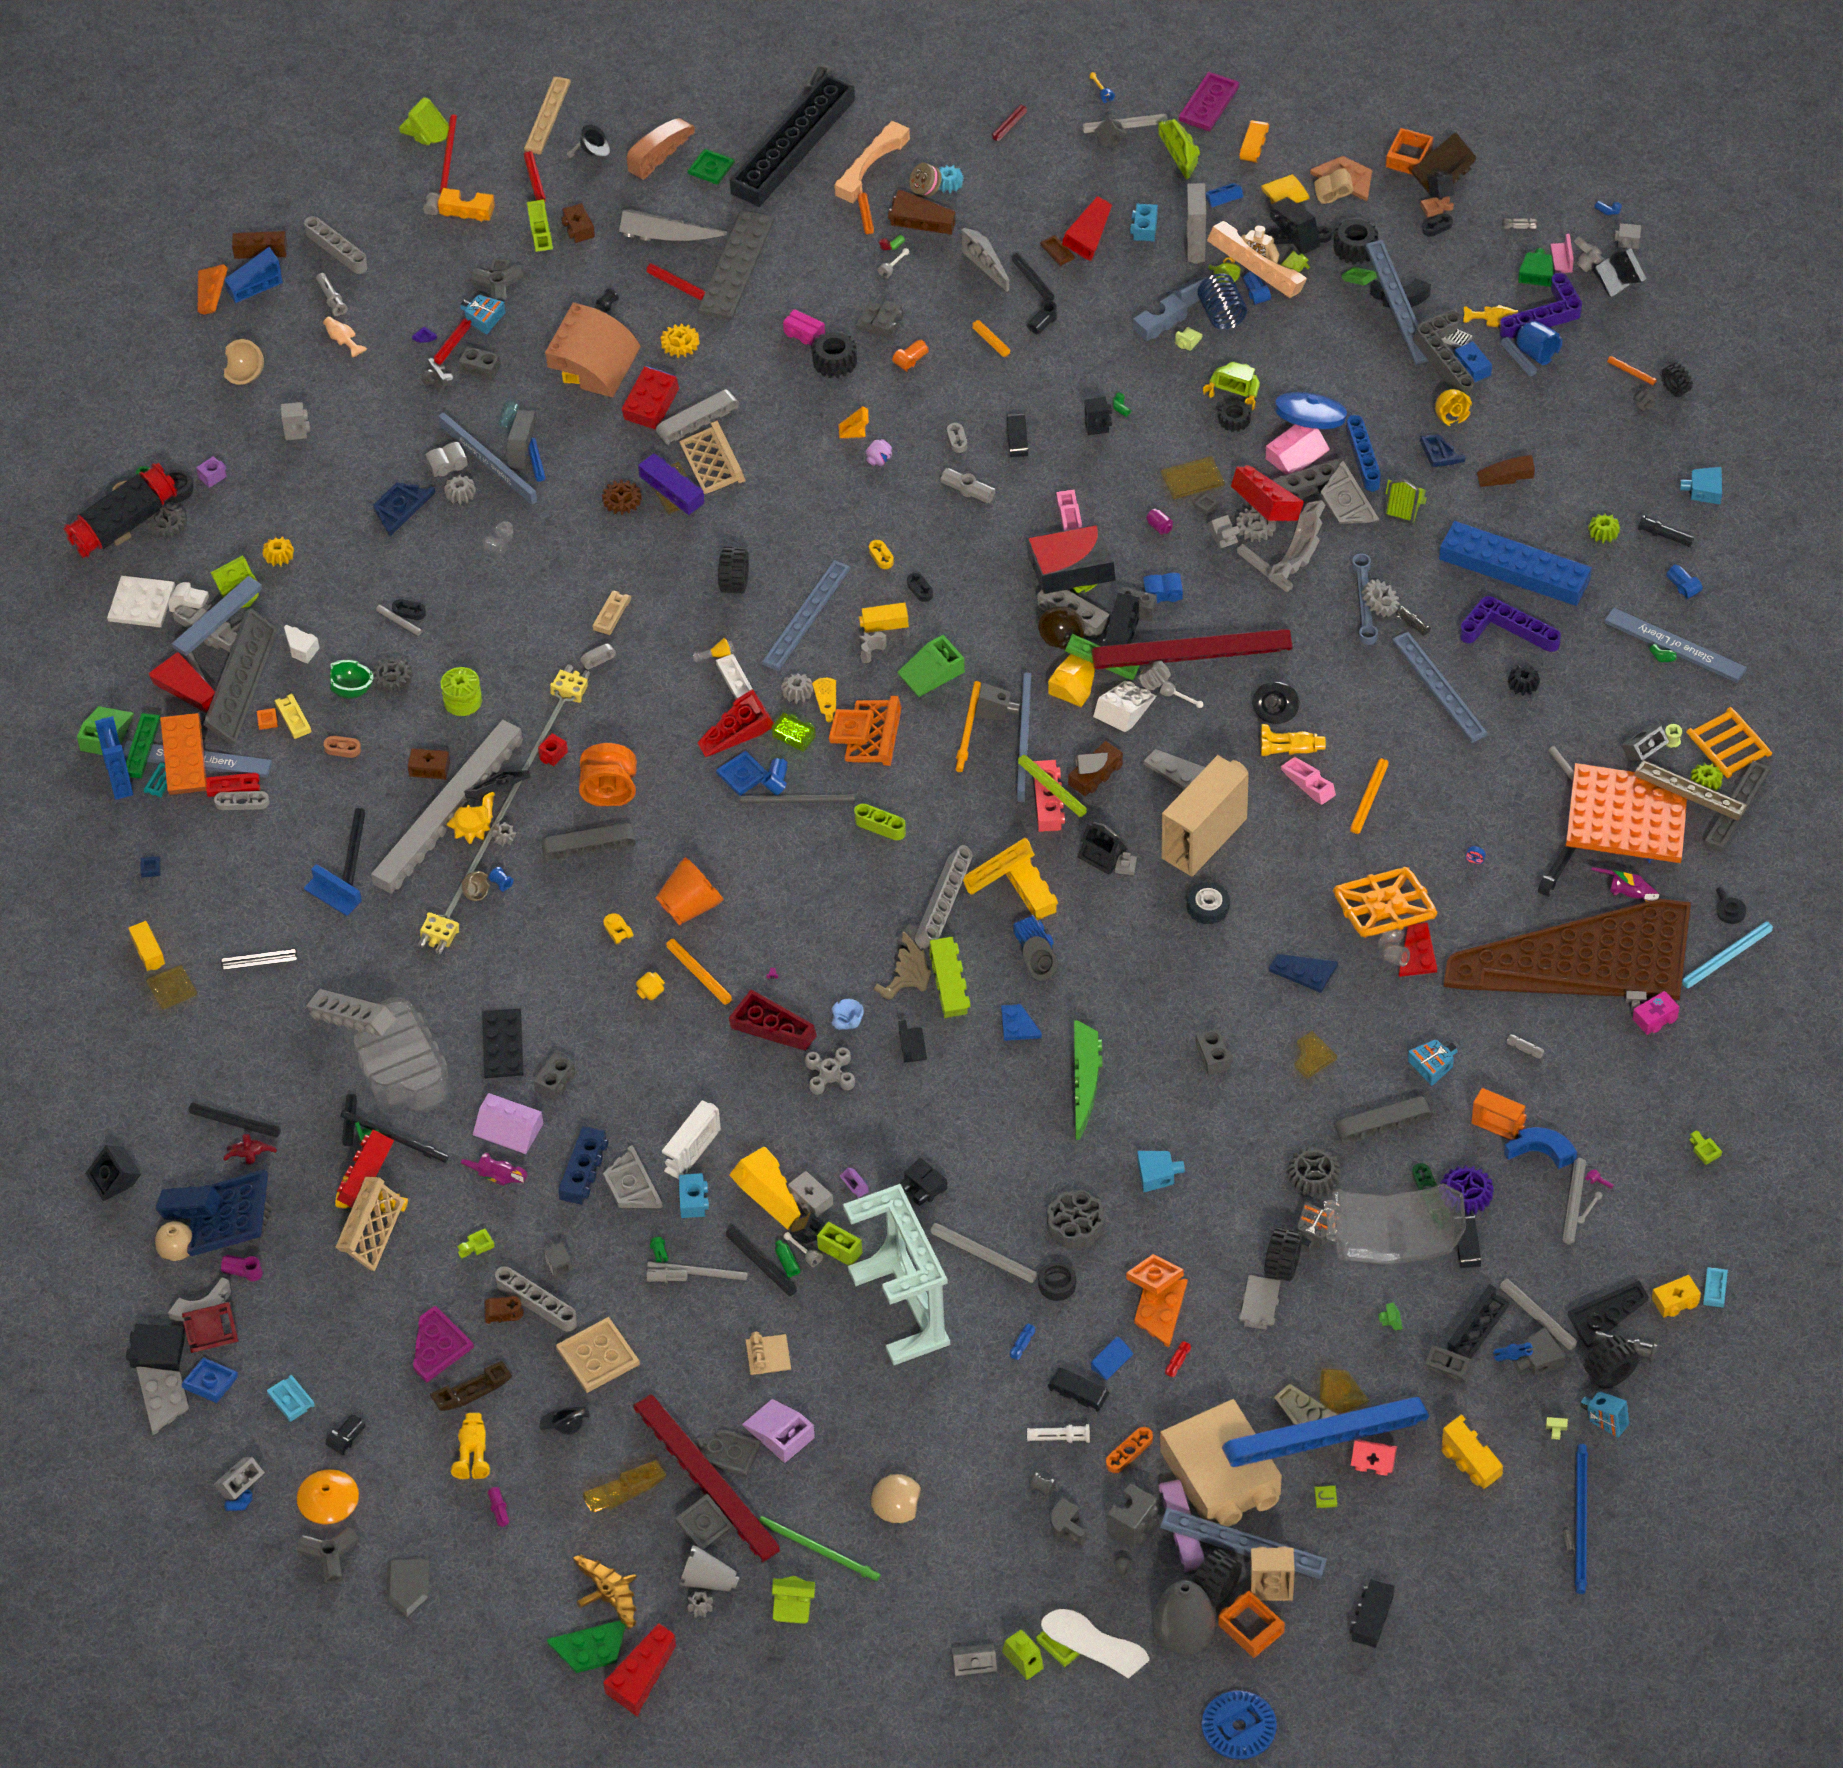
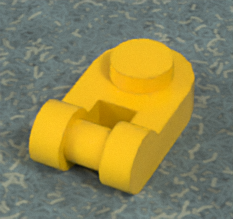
(613, 923)

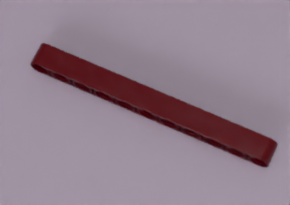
(1191, 649)
(707, 1477)

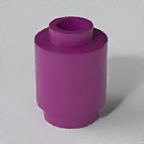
(1159, 521)

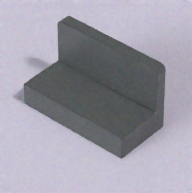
(974, 1659)

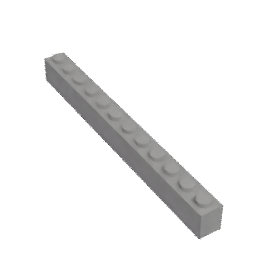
(433, 821)

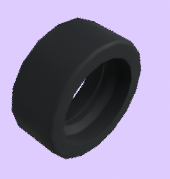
(186, 492)
(1057, 1294)

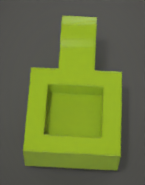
(1705, 1149)
(477, 1242)

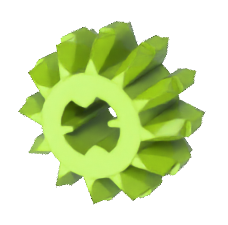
(1604, 528)
(1707, 776)

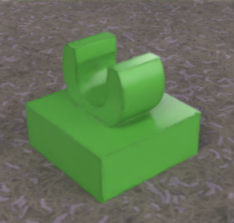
(1391, 1317)

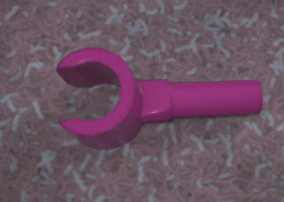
(1594, 1175)

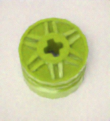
(461, 691)

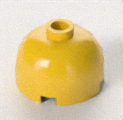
(1454, 403)

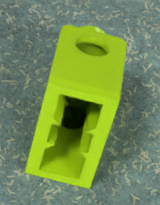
(1020, 1651)

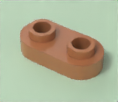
(342, 745)

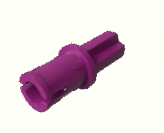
(498, 1506)

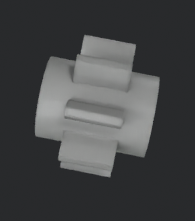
(503, 834)
(700, 1604)

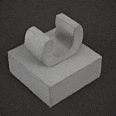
(1126, 864)
(1635, 998)

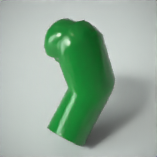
(1118, 405)
(1662, 655)

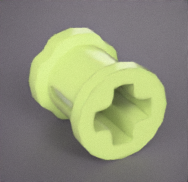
(1673, 734)

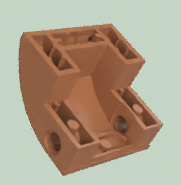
(593, 348)

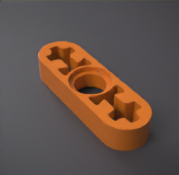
(1131, 1441)

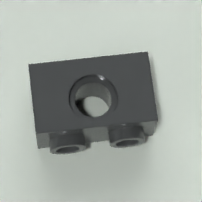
(1645, 743)

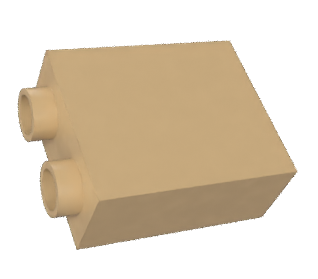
(1205, 815)
(1209, 1481)

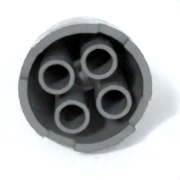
(1184, 1618)

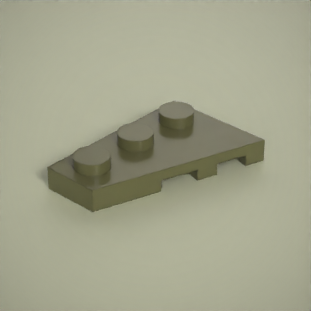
(1300, 1406)

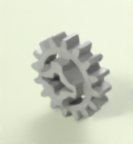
(1256, 525)
(1380, 598)

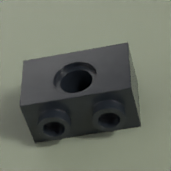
(1097, 415)

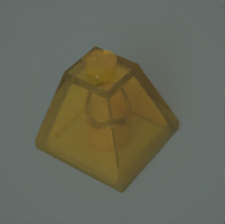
(1340, 1391)

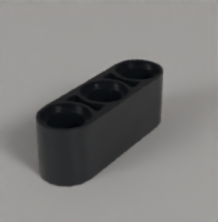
(1017, 435)
(1468, 1246)
(1078, 1388)

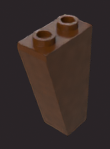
(920, 214)

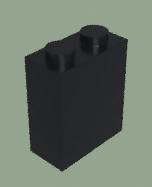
(156, 1346)

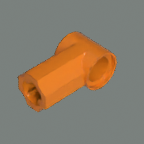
(908, 357)

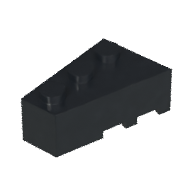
(1296, 224)
(1123, 621)

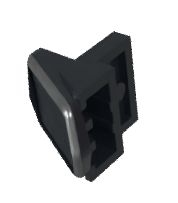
(1101, 847)

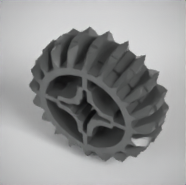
(1314, 1178)

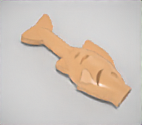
(342, 334)

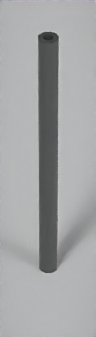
(798, 798)

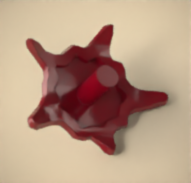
(248, 1149)

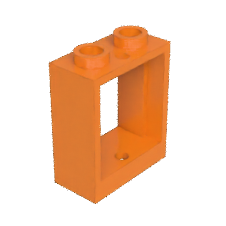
(1405, 163)
(1502, 1106)
(1265, 1638)

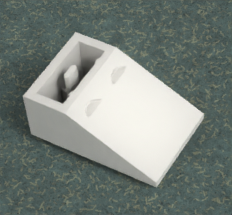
(1123, 705)

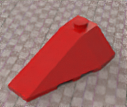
(741, 723)

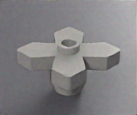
(1590, 256)

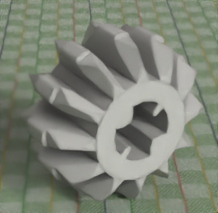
(460, 489)
(1154, 675)
(797, 688)

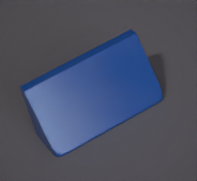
(1224, 194)
(1111, 1358)

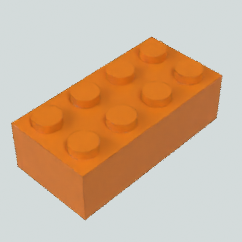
(183, 753)

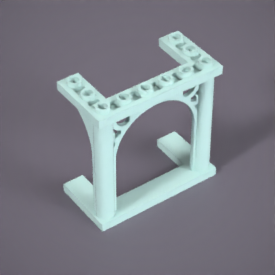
(892, 1257)

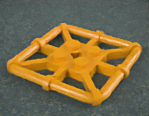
(1375, 901)

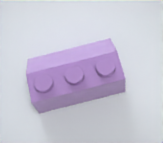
(507, 1123)

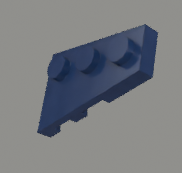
(1304, 971)

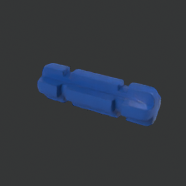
(1022, 1341)

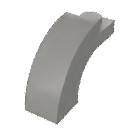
(217, 1296)

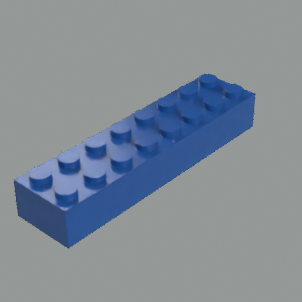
(1515, 563)

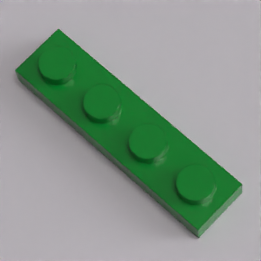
(142, 744)

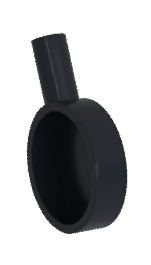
(1730, 909)

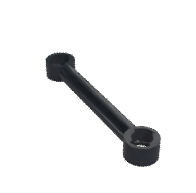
(1549, 881)

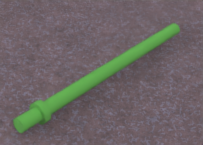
(865, 1571)

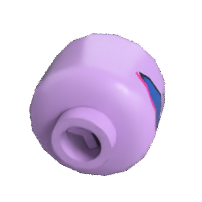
(878, 452)

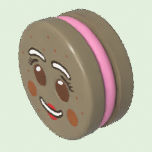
(925, 179)

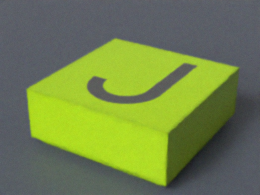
(1325, 1496)

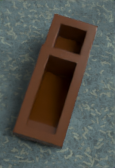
(1507, 471)

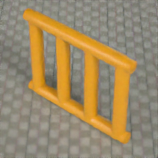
(1741, 726)

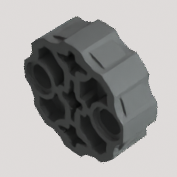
(1071, 1218)

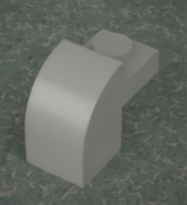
(1223, 532)

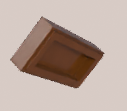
(1056, 250)

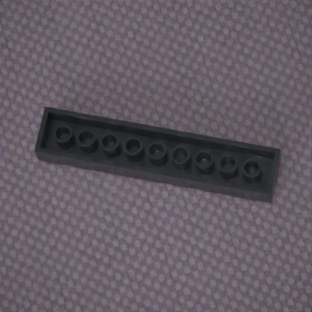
(792, 140)

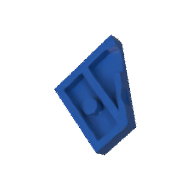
(1018, 1024)

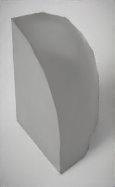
(1090, 762)

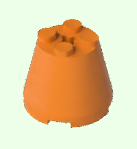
(687, 893)

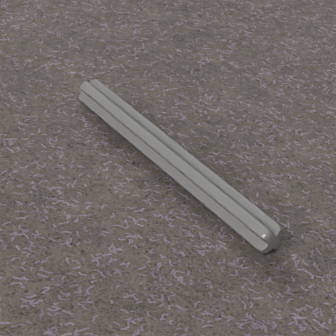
(983, 1252)

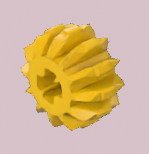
(278, 551)

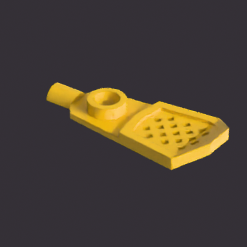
(821, 689)

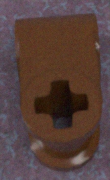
(502, 1309)

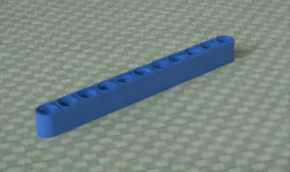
(1324, 1432)

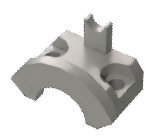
(873, 642)

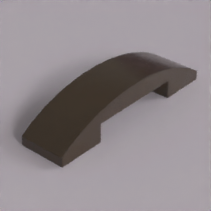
(471, 1390)

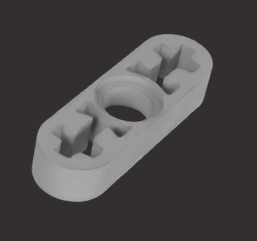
(227, 805)

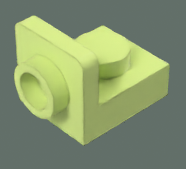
(1188, 338)

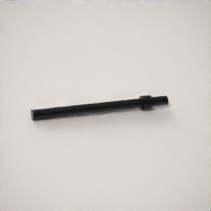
(428, 1151)

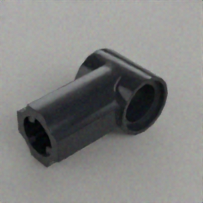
(1043, 318)
(343, 1438)

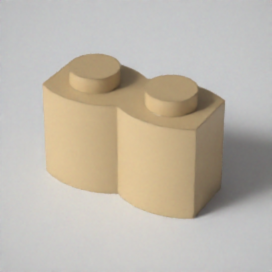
(1333, 186)

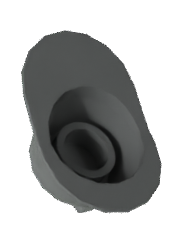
(1040, 958)

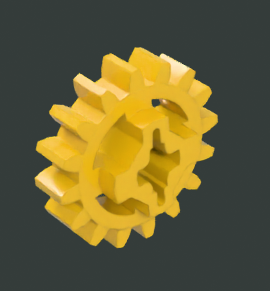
(679, 340)

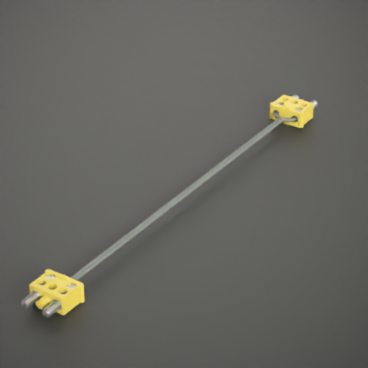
(443, 930)

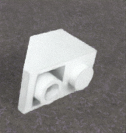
(301, 645)

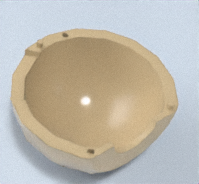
(244, 362)
(896, 1498)

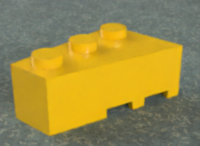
(1469, 1454)

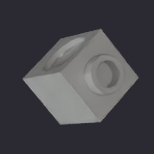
(1628, 236)

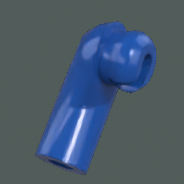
(1608, 210)
(240, 1503)

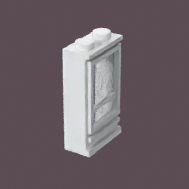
(692, 1139)

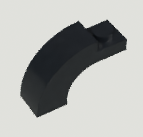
(1415, 292)

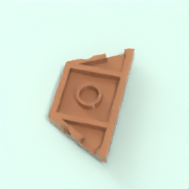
(1359, 174)

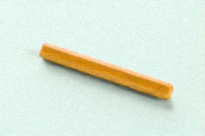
(1369, 796)
(699, 971)

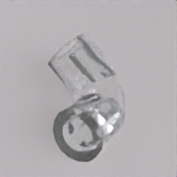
(1391, 951)

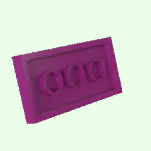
(1209, 101)

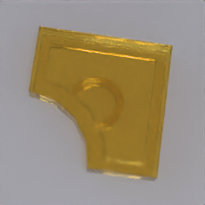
(1314, 1055)

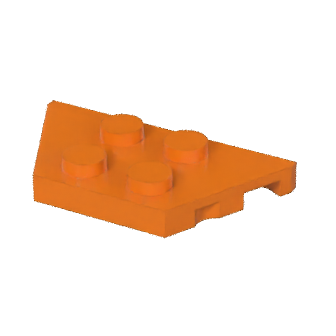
(1160, 1312)

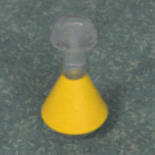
(720, 650)

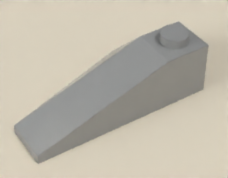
(980, 252)

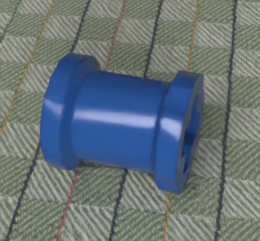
(501, 879)

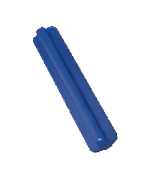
(536, 461)

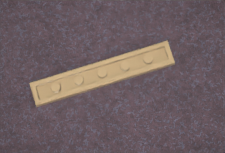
(547, 115)

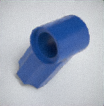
(1257, 291)
(1686, 585)
(775, 777)

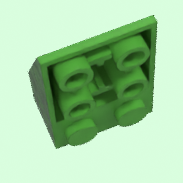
(932, 666)
(88, 736)

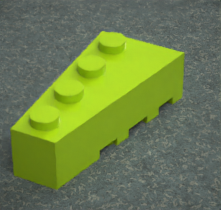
(948, 978)

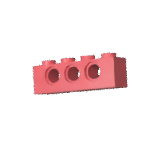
(1047, 803)

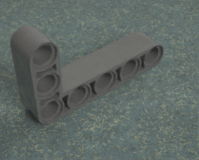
(1429, 340)

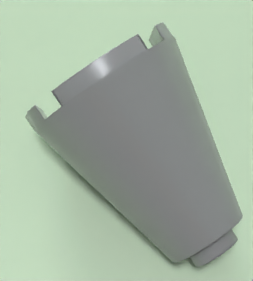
(707, 1572)

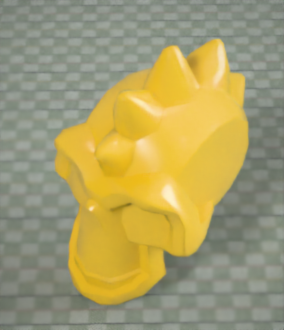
(473, 820)

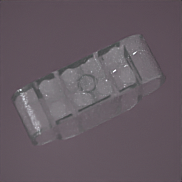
(403, 1061)

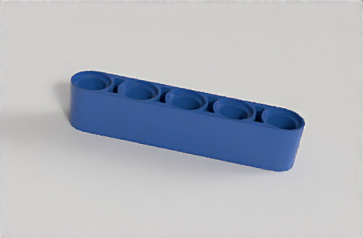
(1363, 453)

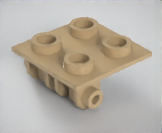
(767, 1353)

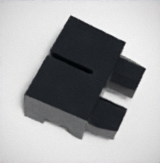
(924, 1180)

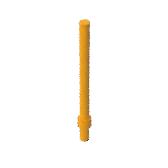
(962, 753)

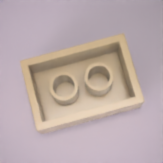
(1272, 1573)

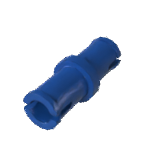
(1513, 1352)

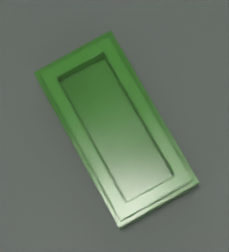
(1359, 276)

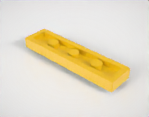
(998, 866)

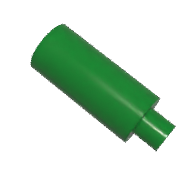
(787, 1259)

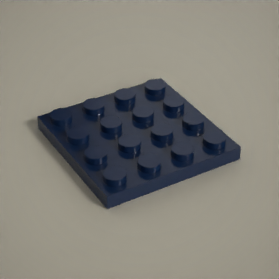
(237, 1216)

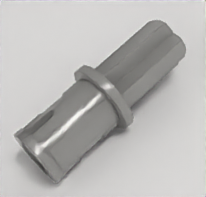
(666, 1275)

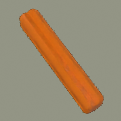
(865, 213)

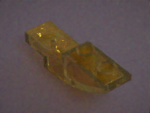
(625, 1488)

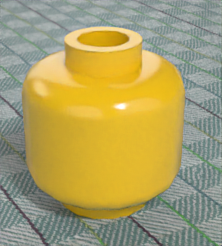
(650, 986)

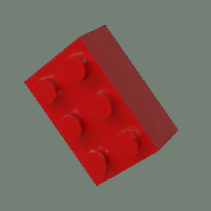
(650, 398)

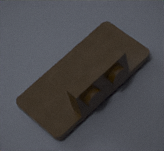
(1450, 156)

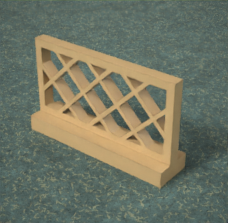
(723, 449)
(360, 1216)

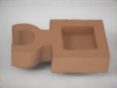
(1436, 207)

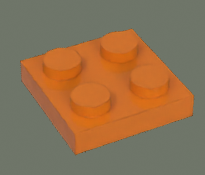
(851, 726)
(1154, 1274)

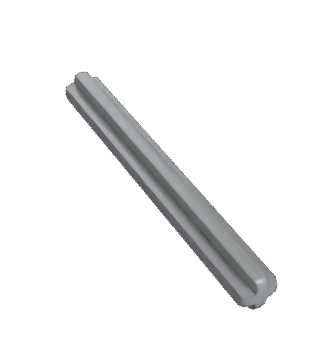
(1128, 122)
(1574, 1201)
(1538, 1314)

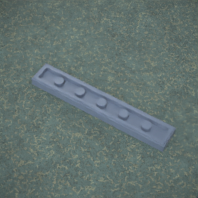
(217, 616)

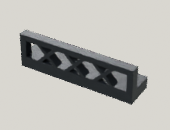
(1473, 1318)

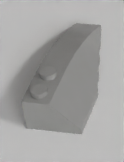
(662, 228)

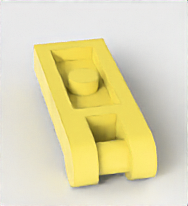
(293, 716)

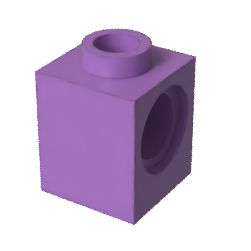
(211, 471)

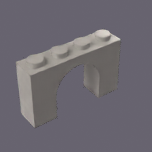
(1196, 222)

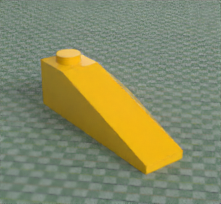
(763, 1182)

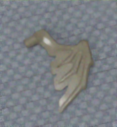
(911, 969)

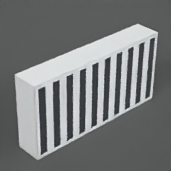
(1458, 339)

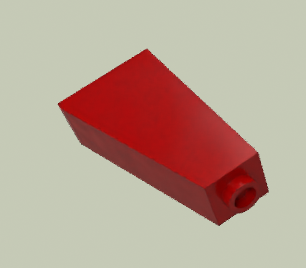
(1087, 229)
(183, 681)

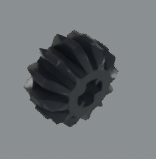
(1523, 680)

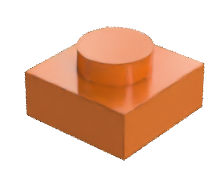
(267, 719)

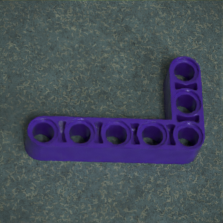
(1564, 310)
(1510, 619)

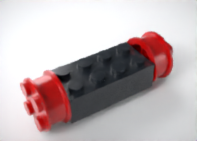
(120, 511)

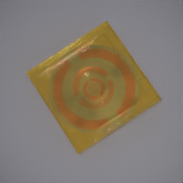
(171, 987)

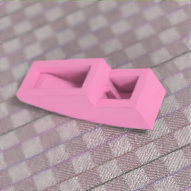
(1068, 510)
(1309, 780)

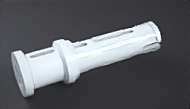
(1070, 1433)

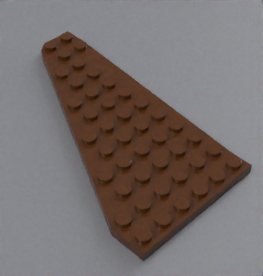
(1596, 955)

